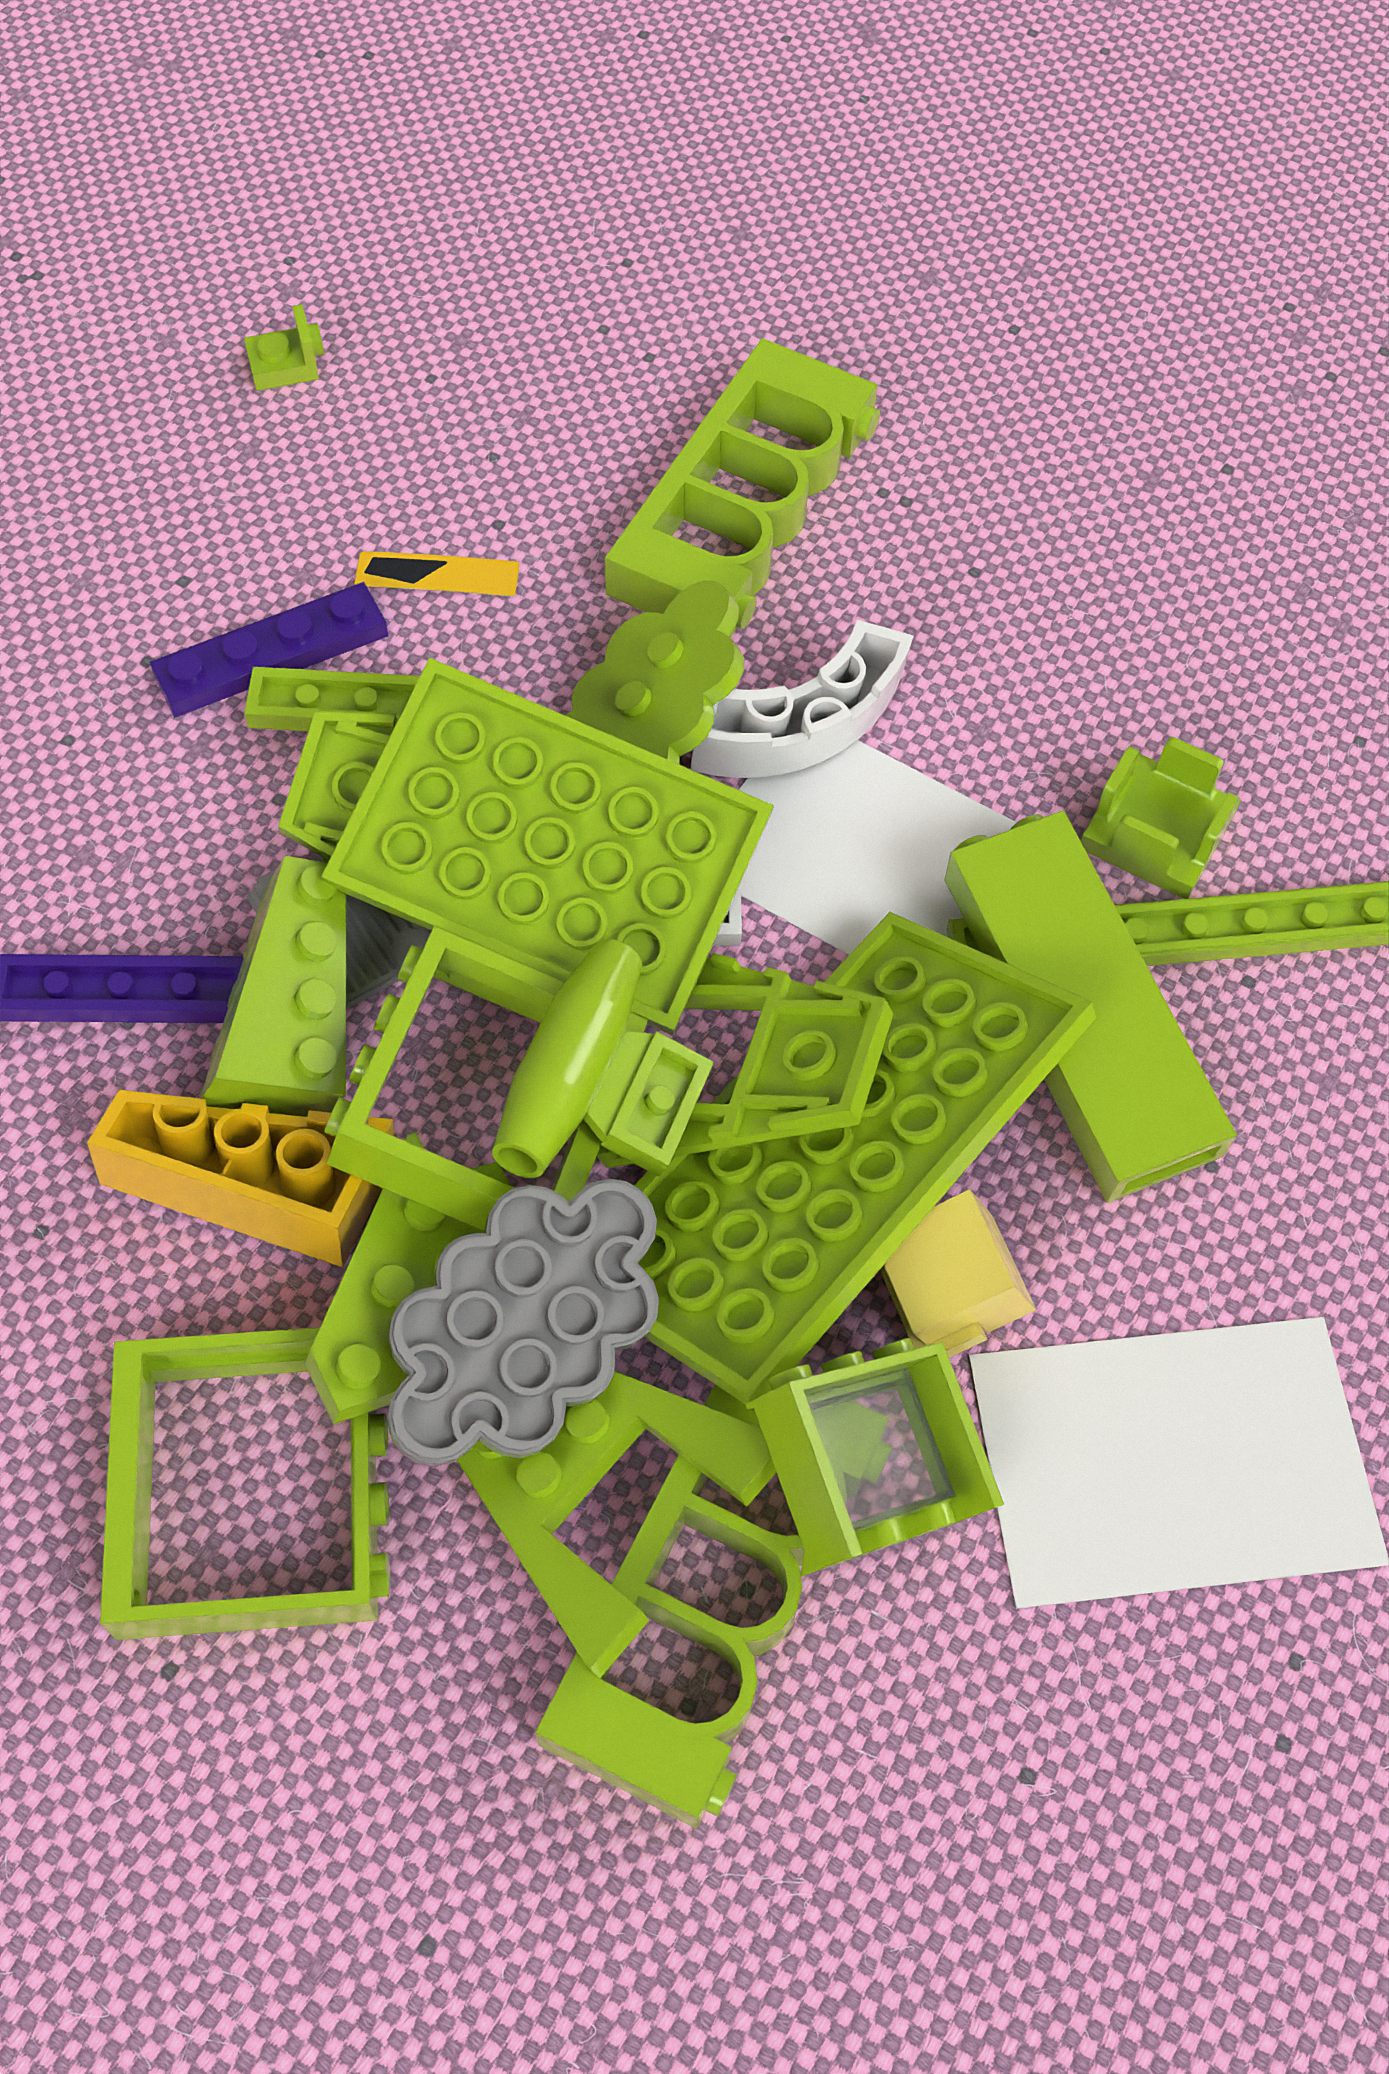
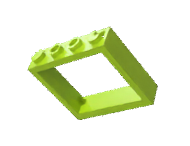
(411, 1169)
(129, 1489)

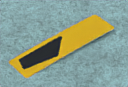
(438, 573)

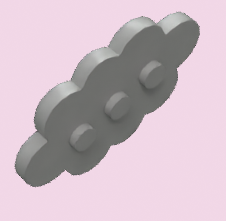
(522, 1322)

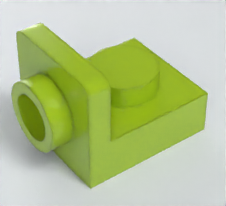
(285, 355)

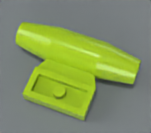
(586, 1066)

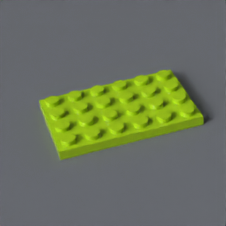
(546, 839)

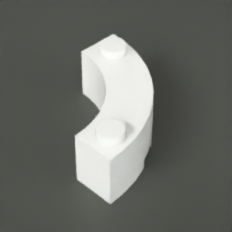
(799, 727)

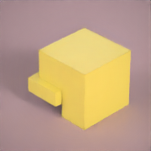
(955, 1277)

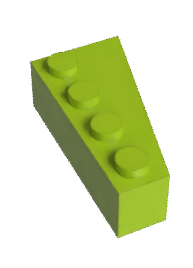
(289, 1003)

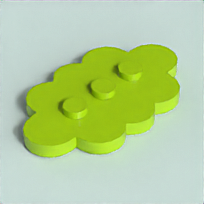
(665, 673)

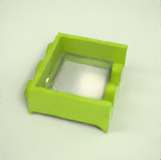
(874, 1451)

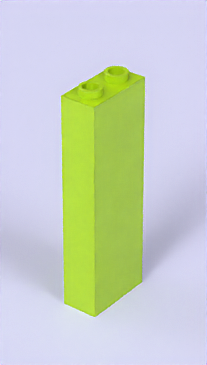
(1131, 1078)

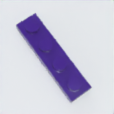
(285, 640)
(116, 988)

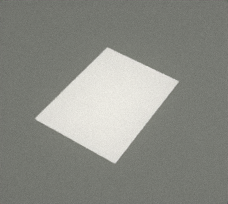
(859, 844)
(1175, 1462)

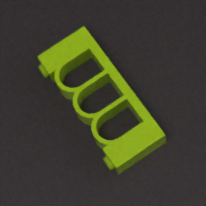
(780, 390)
(632, 1742)

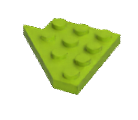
(392, 1260)

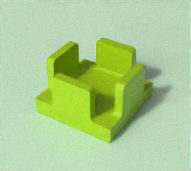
(1162, 816)

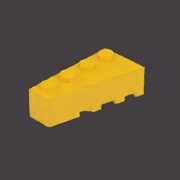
(236, 1169)

